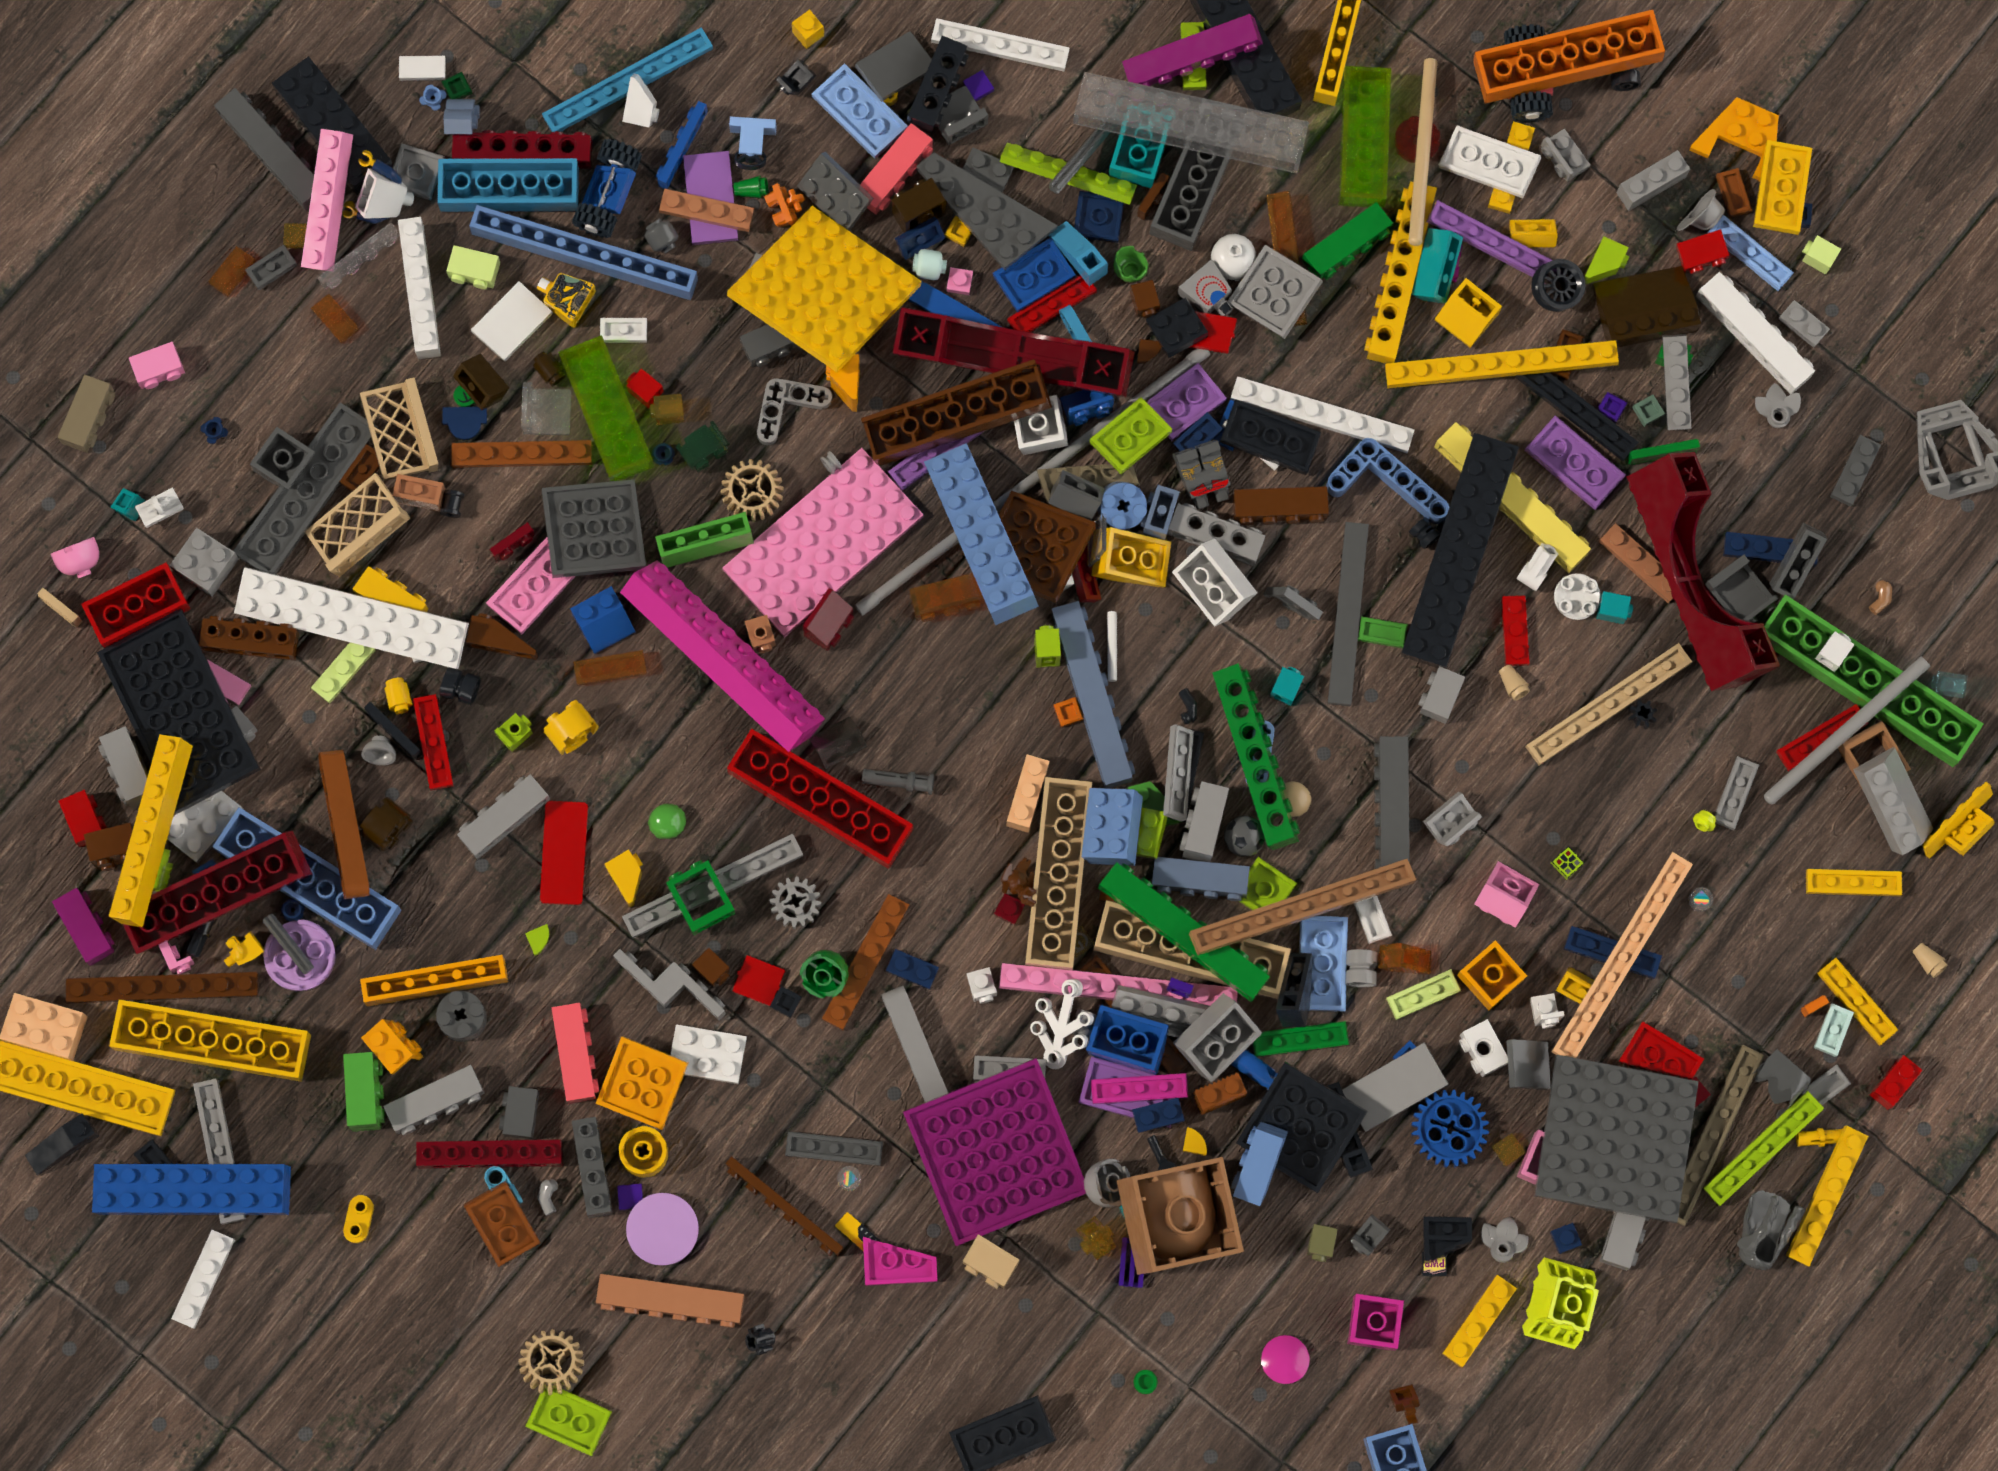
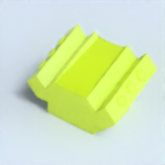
(1561, 1303)

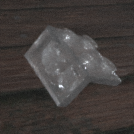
(545, 411)

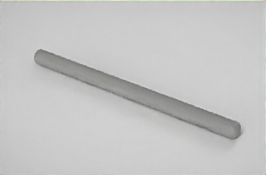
(1846, 730)

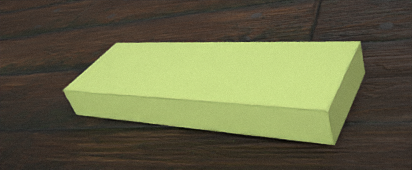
(1423, 994)

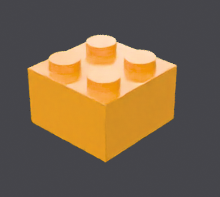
(1492, 975)

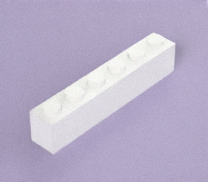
(419, 288)
(1755, 332)

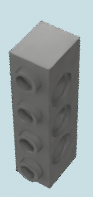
(592, 1167)

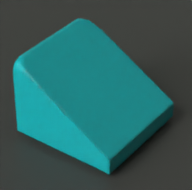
(126, 503)

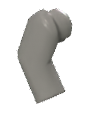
(544, 1195)

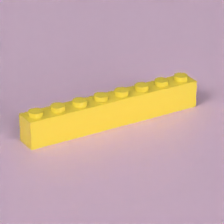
(1522, 505)

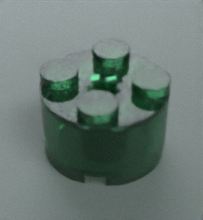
(703, 446)

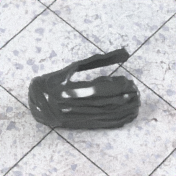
(1762, 1229)

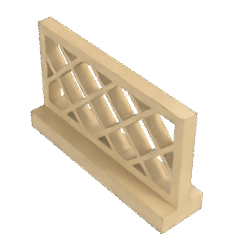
(418, 423)
(370, 537)

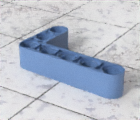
(1389, 477)

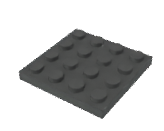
(593, 528)

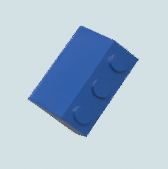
(1128, 1040)

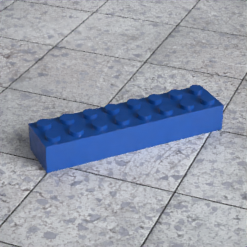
(191, 1189)

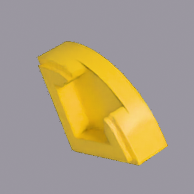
(1194, 1143)

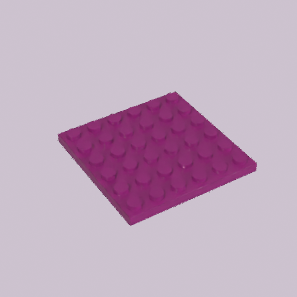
(995, 1151)

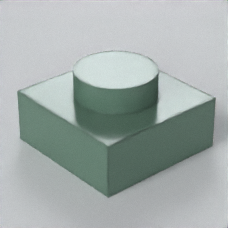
(1648, 410)

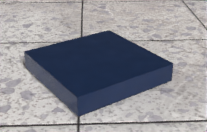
(1098, 217)

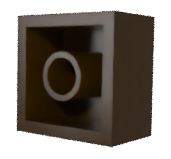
(918, 204)

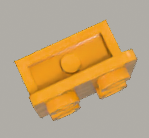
(391, 1044)

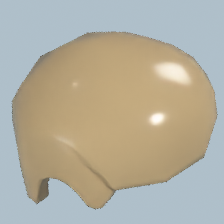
(1298, 796)

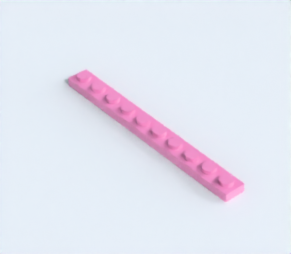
(1099, 985)

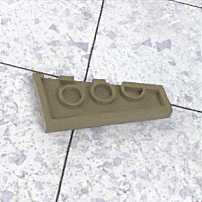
(1097, 474)

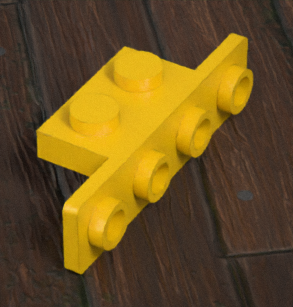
(1964, 826)

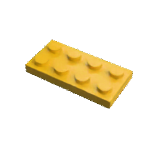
(1782, 187)

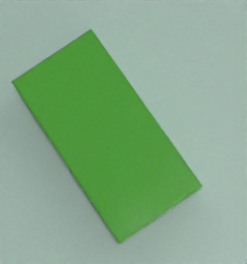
(1382, 632)

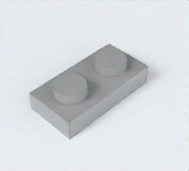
(1804, 323)

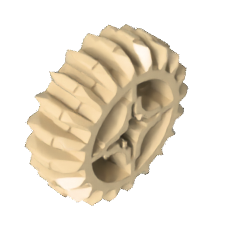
(761, 474)
(558, 1356)

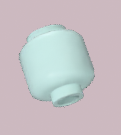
(929, 264)

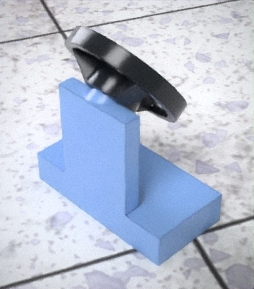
(751, 140)

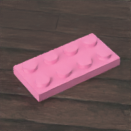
(528, 590)

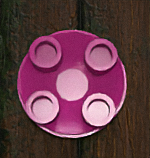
(1285, 1359)

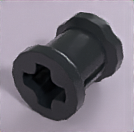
(452, 503)

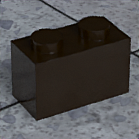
(481, 381)

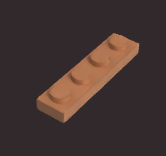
(706, 210)
(1637, 560)

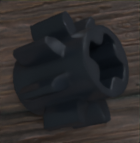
(1645, 708)
(760, 1339)

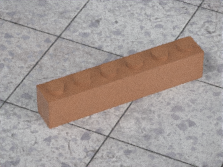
(670, 1299)

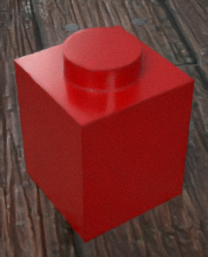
(643, 387)

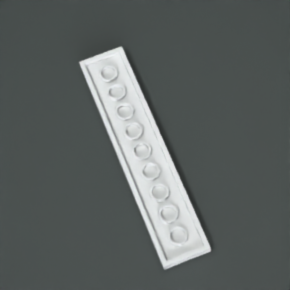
(351, 618)

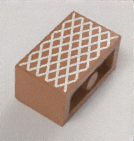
(419, 492)

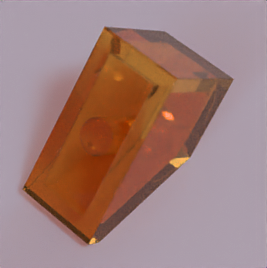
(1404, 959)

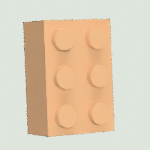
(43, 1027)

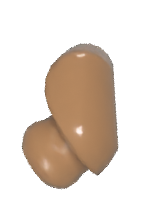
(1884, 599)

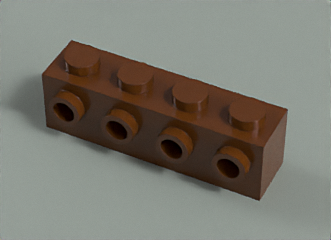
(248, 638)

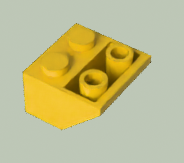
(1468, 313)

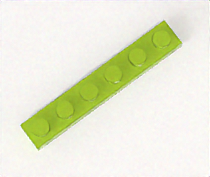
(1084, 178)
(1763, 1148)

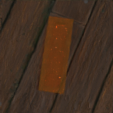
(610, 668)

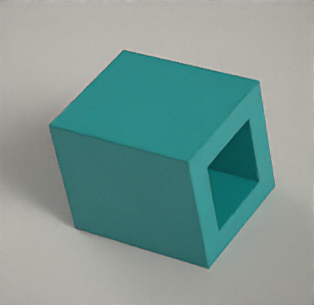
(1614, 608)
(1287, 685)

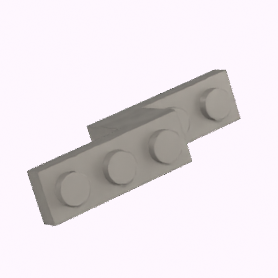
(670, 983)

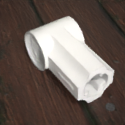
(1535, 570)

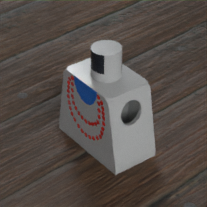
(1207, 290)

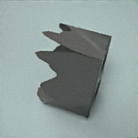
(1784, 1078)

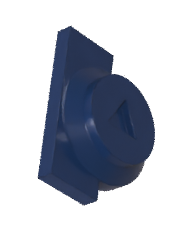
(464, 421)

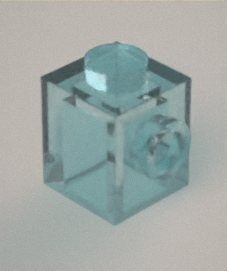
(1949, 684)

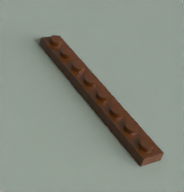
(162, 987)

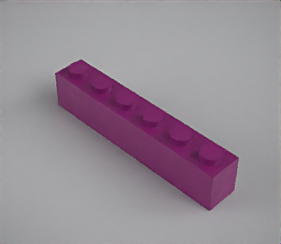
(1194, 52)

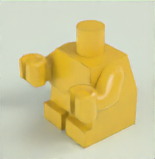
(244, 950)

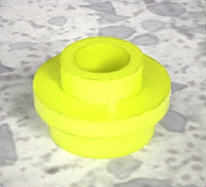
(1704, 821)

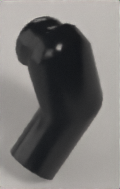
(1191, 706)

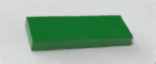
(1654, 453)

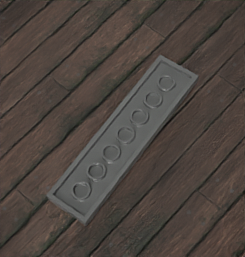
(294, 510)

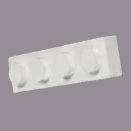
(203, 1279)

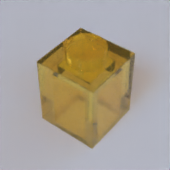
(667, 409)

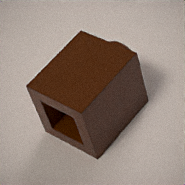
(1145, 299)
(712, 968)

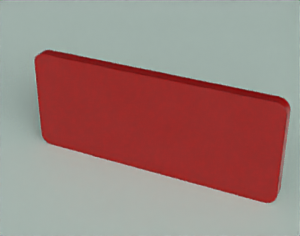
(564, 853)

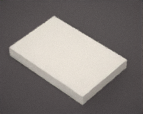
(511, 321)

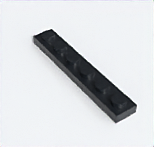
(1580, 413)

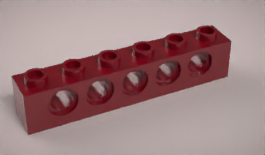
(533, 139)
(489, 1154)

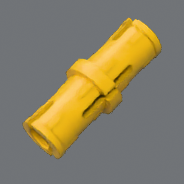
(1819, 1137)

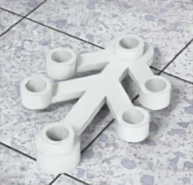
(1061, 1027)

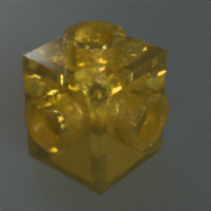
(1097, 1243)

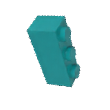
(1437, 265)

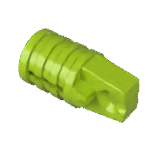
(164, 872)

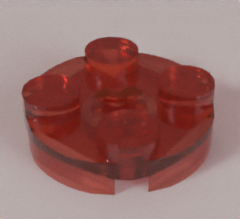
(1404, 140)

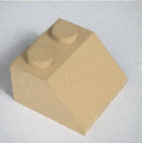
(990, 1262)

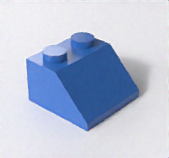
(602, 620)

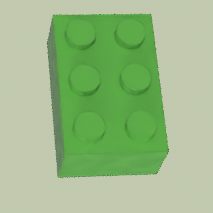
(363, 1091)

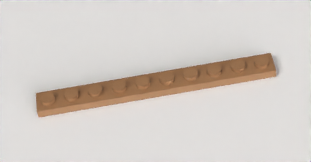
(1302, 907)

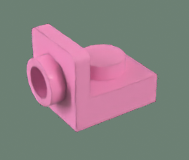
(171, 955)

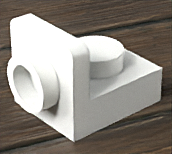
(982, 985)

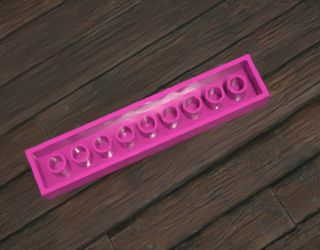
(722, 655)

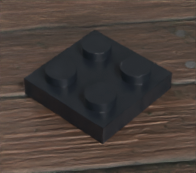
(1177, 327)

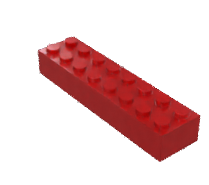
(820, 798)

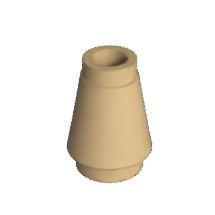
(1514, 683)
(1930, 960)

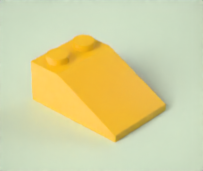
(1133, 559)

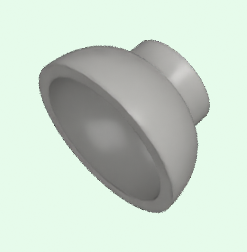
(379, 751)

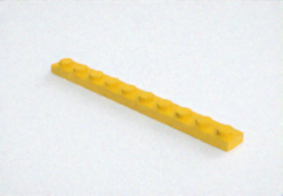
(1501, 364)

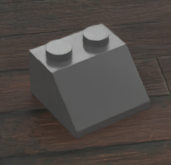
(281, 459)

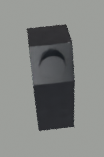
(1295, 991)
(62, 1143)

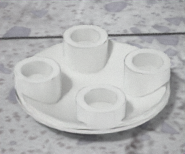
(1577, 596)

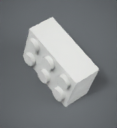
(1214, 582)

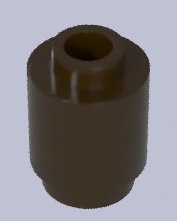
(549, 368)

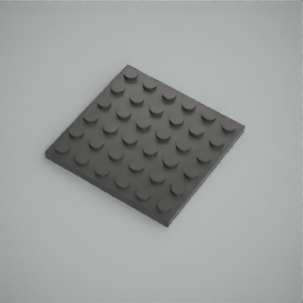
(1616, 1139)

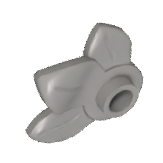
(1778, 403)
(1504, 1236)

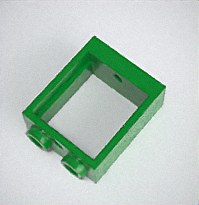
(712, 917)

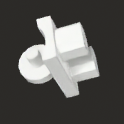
(159, 507)

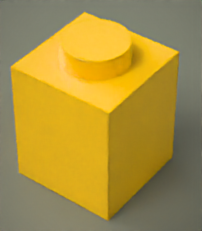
(807, 29)

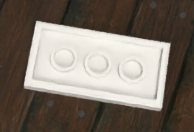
(1489, 161)

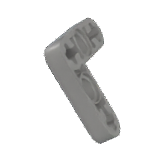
(787, 397)

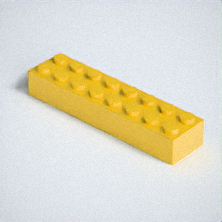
(210, 1040)

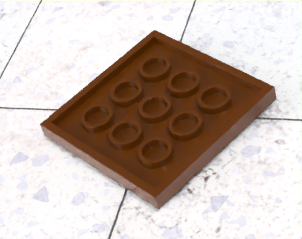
(1045, 542)

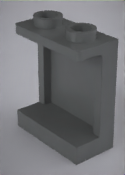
(1741, 591)

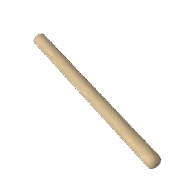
(1423, 152)

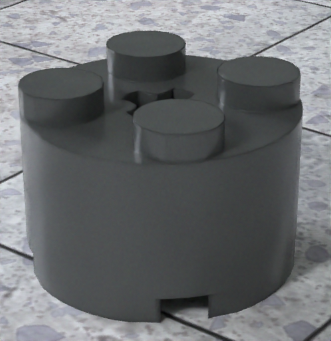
(456, 1003)

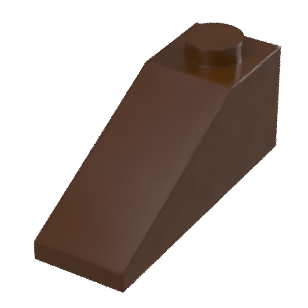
(492, 636)

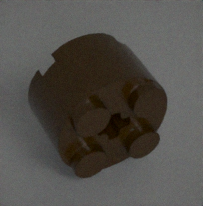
(385, 824)

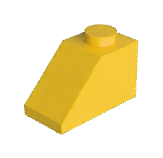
(626, 874)

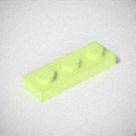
(342, 671)

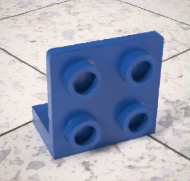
(1086, 405)

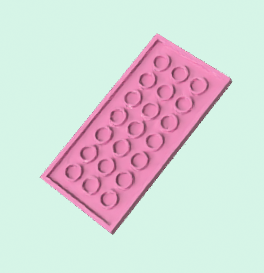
(823, 542)

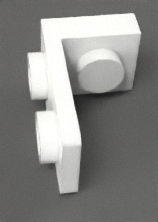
(1545, 1011)

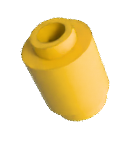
(398, 695)

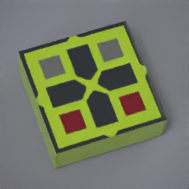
(1567, 862)

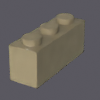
(86, 414)

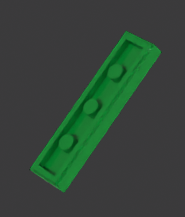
(1301, 1039)

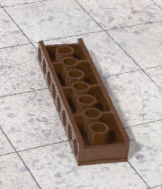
(958, 412)

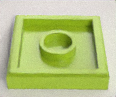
(1266, 885)

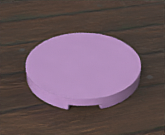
(315, 945)
(662, 1229)

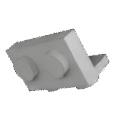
(1452, 820)

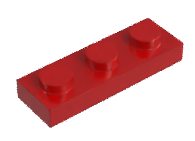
(1515, 630)

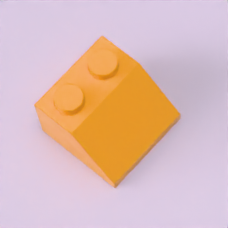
(846, 382)

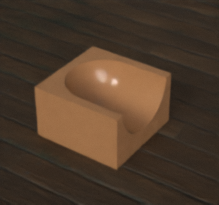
(1180, 1216)

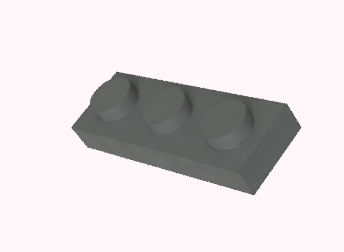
(1855, 470)

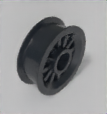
(1576, 292)

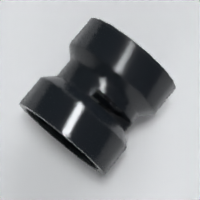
(1425, 533)

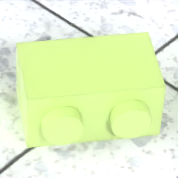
(473, 267)

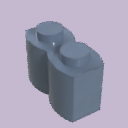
(461, 116)

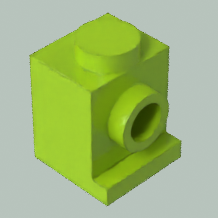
(511, 739)

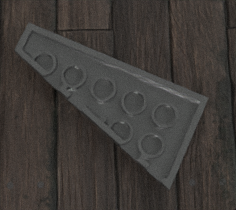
(994, 218)

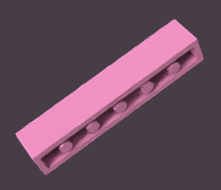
(327, 200)

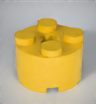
(570, 727)
(648, 1164)

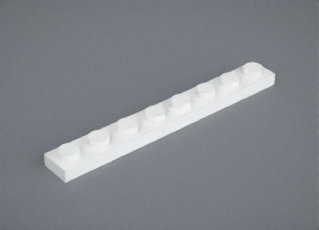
(1322, 414)

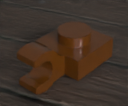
(1405, 1400)

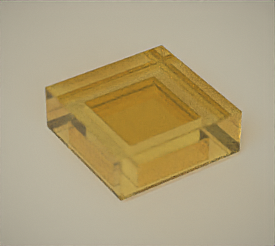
(294, 235)
(1508, 1149)

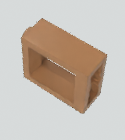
(1877, 730)

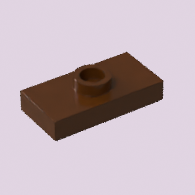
(1154, 196)

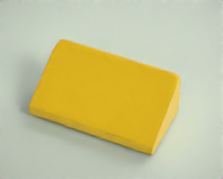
(1534, 232)
(1574, 985)

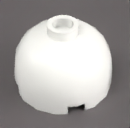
(1233, 256)

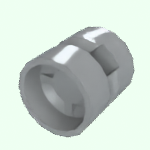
(1361, 968)

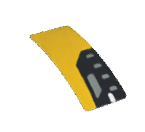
(854, 1230)

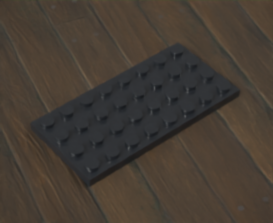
(174, 693)

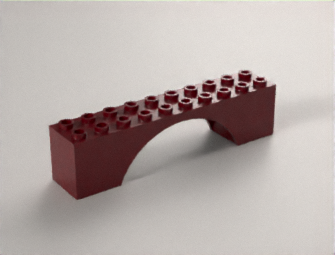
(995, 348)
(1670, 501)

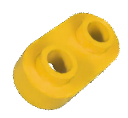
(358, 1218)

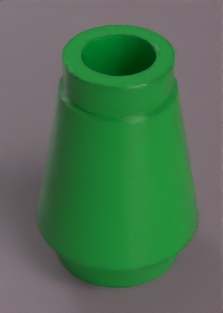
(752, 187)

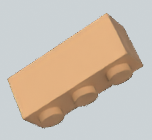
(1027, 793)

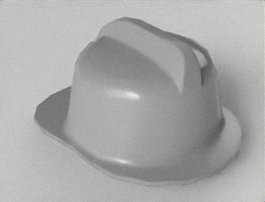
(1705, 214)

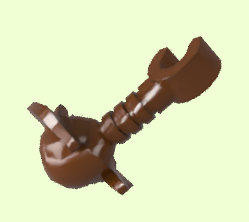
(1019, 882)

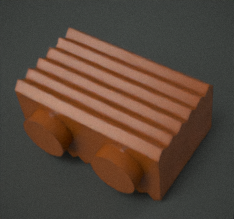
(1219, 1093)

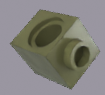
(1321, 1242)

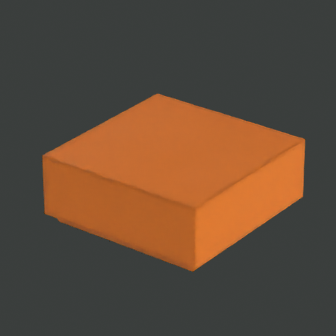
(1068, 712)
(1814, 1005)

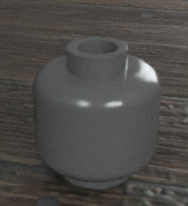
(661, 236)

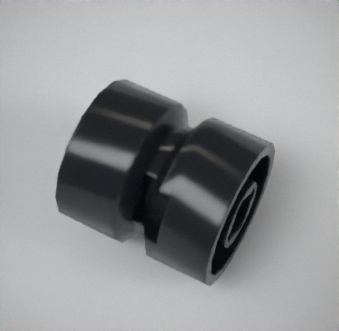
(1626, 80)
(459, 685)

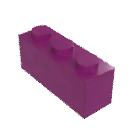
(84, 926)

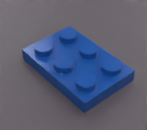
(1034, 275)

